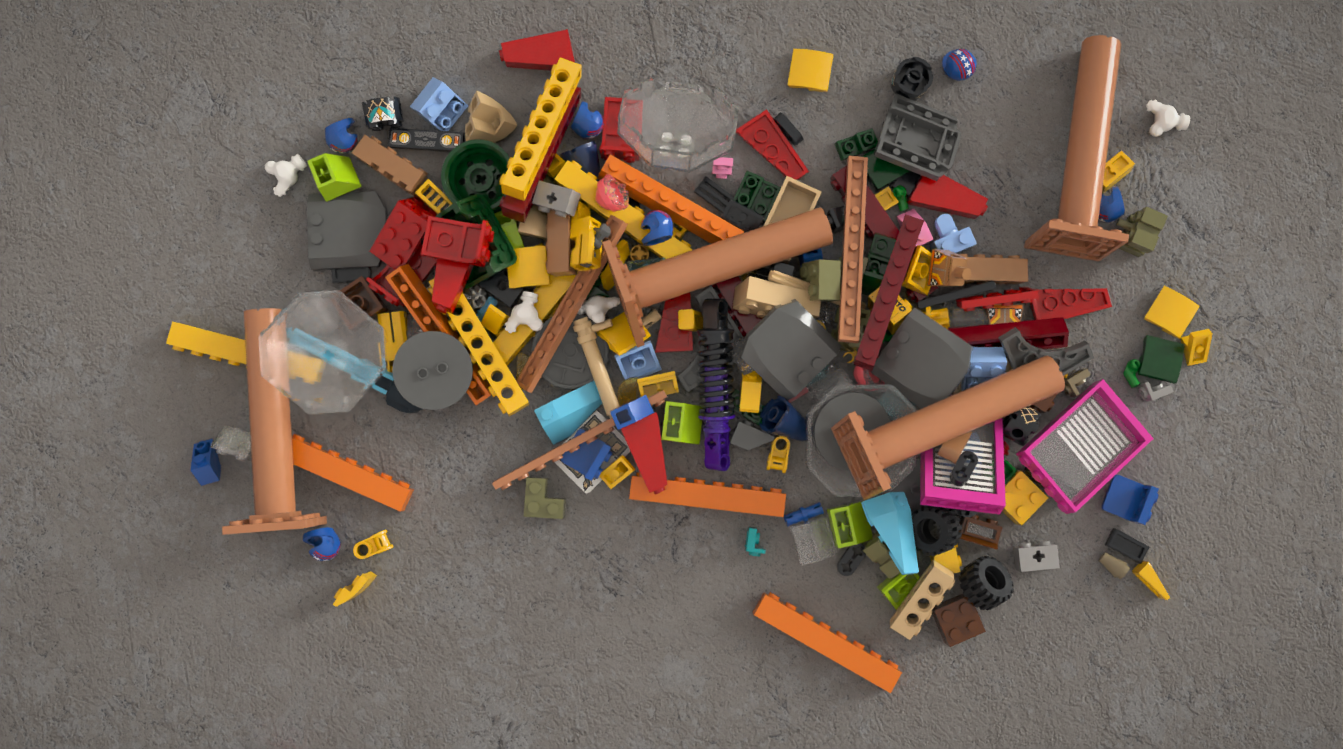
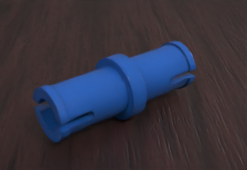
(803, 514)

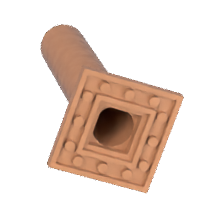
(1077, 227)
(714, 263)
(940, 422)
(269, 445)

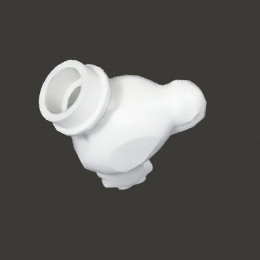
(1166, 118)
(285, 173)
(597, 307)
(525, 314)

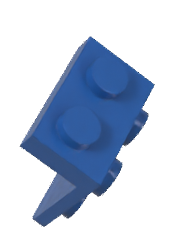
(589, 457)
(1130, 499)

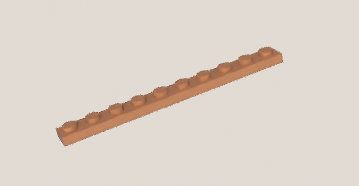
(853, 250)
(565, 314)
(571, 445)

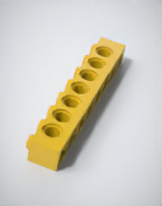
(519, 186)
(517, 400)

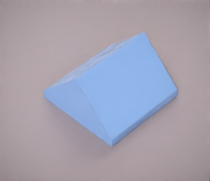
(638, 361)

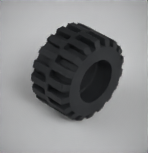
(948, 530)
(986, 583)

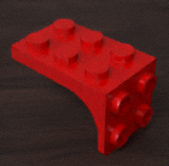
(611, 141)
(402, 232)
(457, 241)
(420, 264)

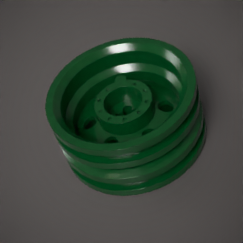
(456, 168)

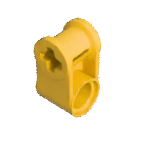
(778, 456)
(376, 544)

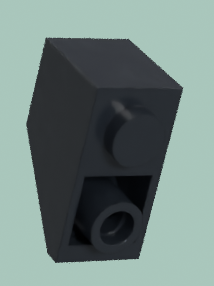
(836, 219)

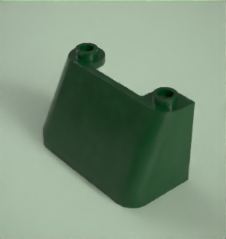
(475, 210)

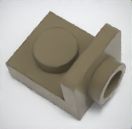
(1075, 379)

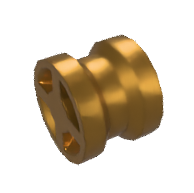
(640, 252)

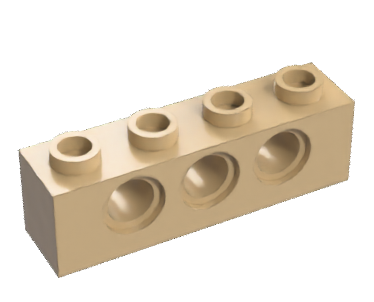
(933, 574)

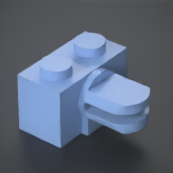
(950, 237)

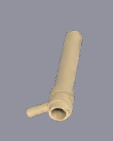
(587, 339)

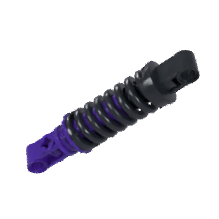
(716, 372)

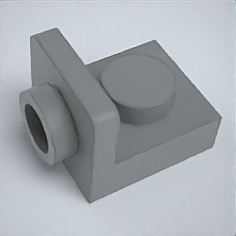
(1151, 393)

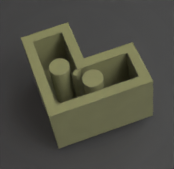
(823, 279)
(537, 502)

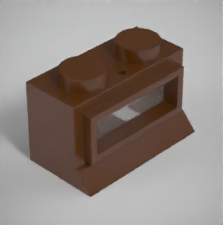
(980, 532)

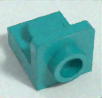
(751, 539)

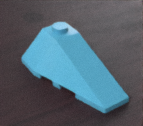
(567, 413)
(893, 521)

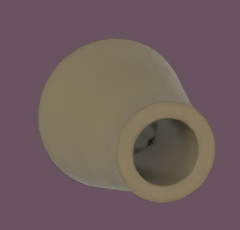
(1114, 565)

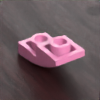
(722, 167)

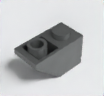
(748, 437)

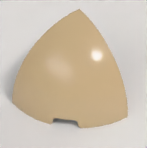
(488, 120)
(535, 224)

